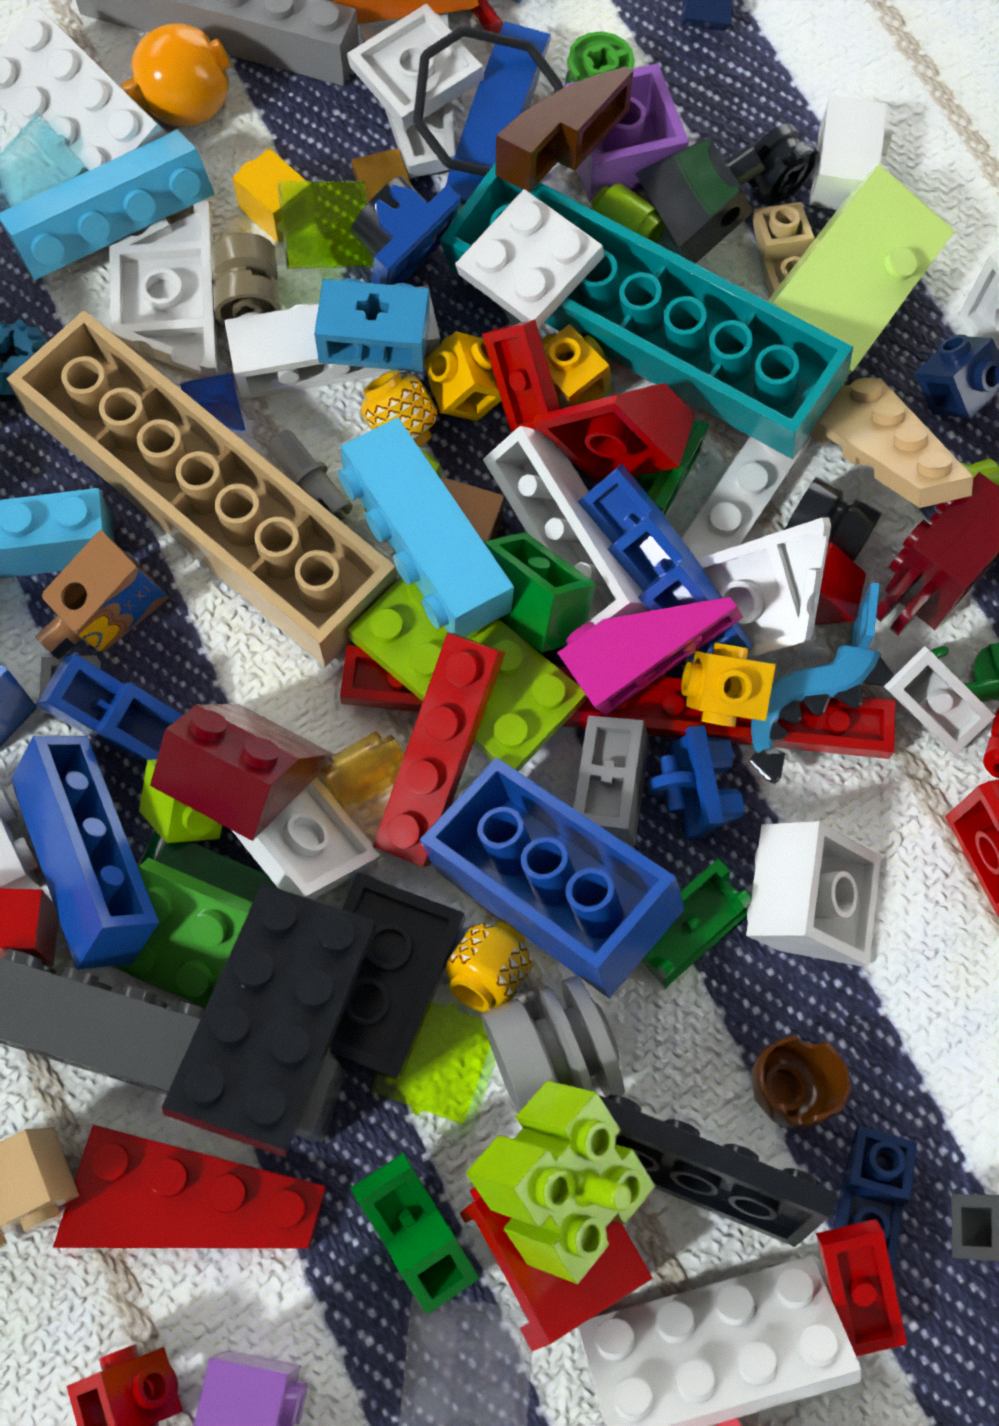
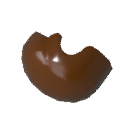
(800, 1082)

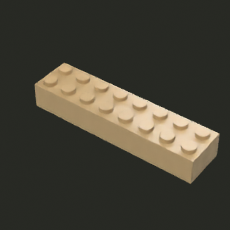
(203, 485)

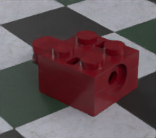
(944, 558)

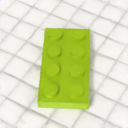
(529, 693)

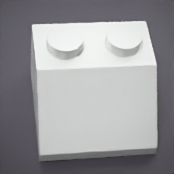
(814, 893)

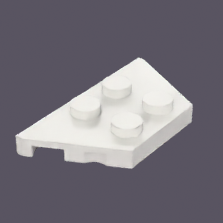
(166, 292)
(774, 583)

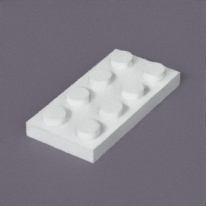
(57, 79)
(720, 1350)

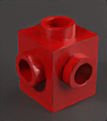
(127, 1391)

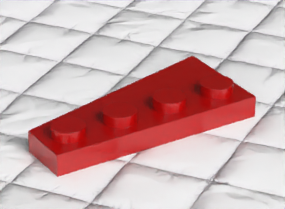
(177, 1198)

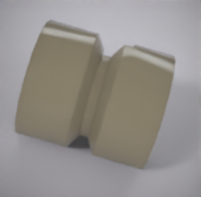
(244, 276)

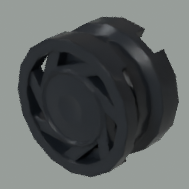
(786, 163)

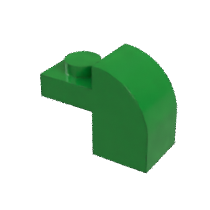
(414, 1233)

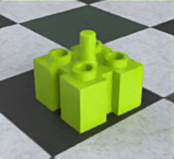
(561, 1180)

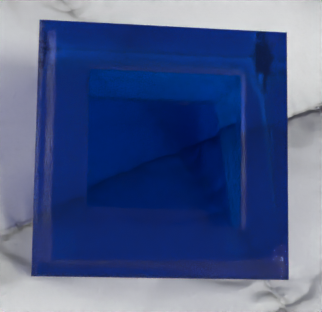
(219, 398)

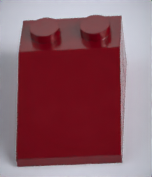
(235, 766)

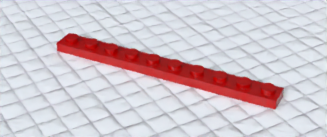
(662, 706)

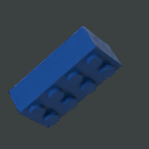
(554, 876)

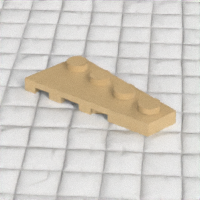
(885, 434)

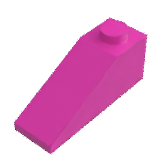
(634, 650)

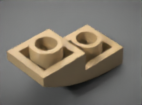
(781, 240)

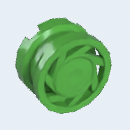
(597, 54)

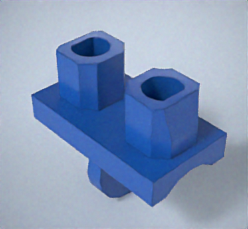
(691, 783)

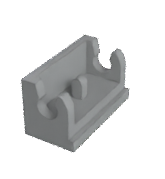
(613, 775)

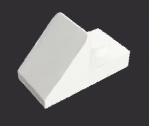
(939, 700)

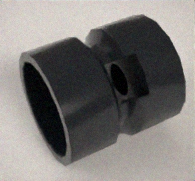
(849, 521)

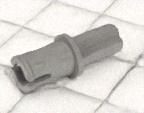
(307, 472)

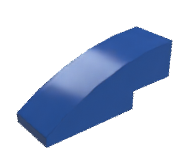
(107, 709)

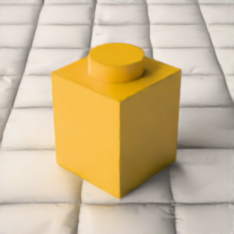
(258, 190)

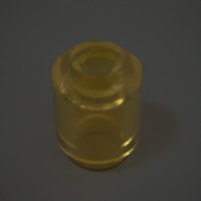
(363, 769)

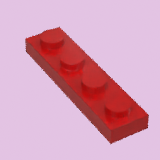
(438, 745)

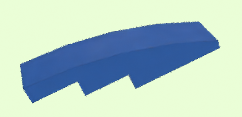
(500, 98)
(652, 550)

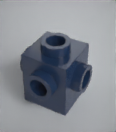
(960, 376)

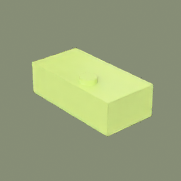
(864, 262)

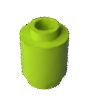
(629, 210)

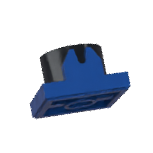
(403, 228)

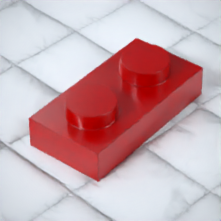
(521, 373)
(862, 1286)

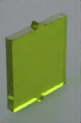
(318, 224)
(441, 1066)

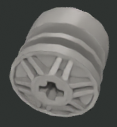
(559, 1048)

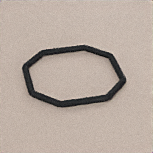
(439, 46)

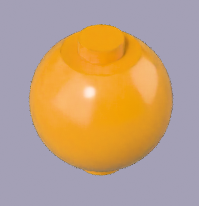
(179, 75)

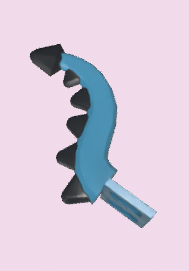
(817, 684)

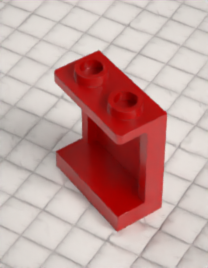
(551, 1302)

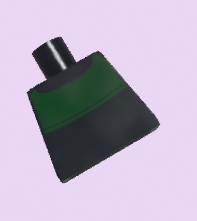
(701, 194)

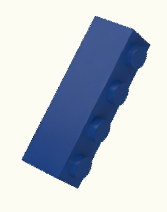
(83, 852)

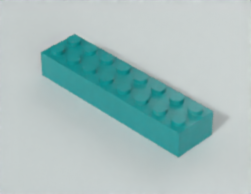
(682, 324)

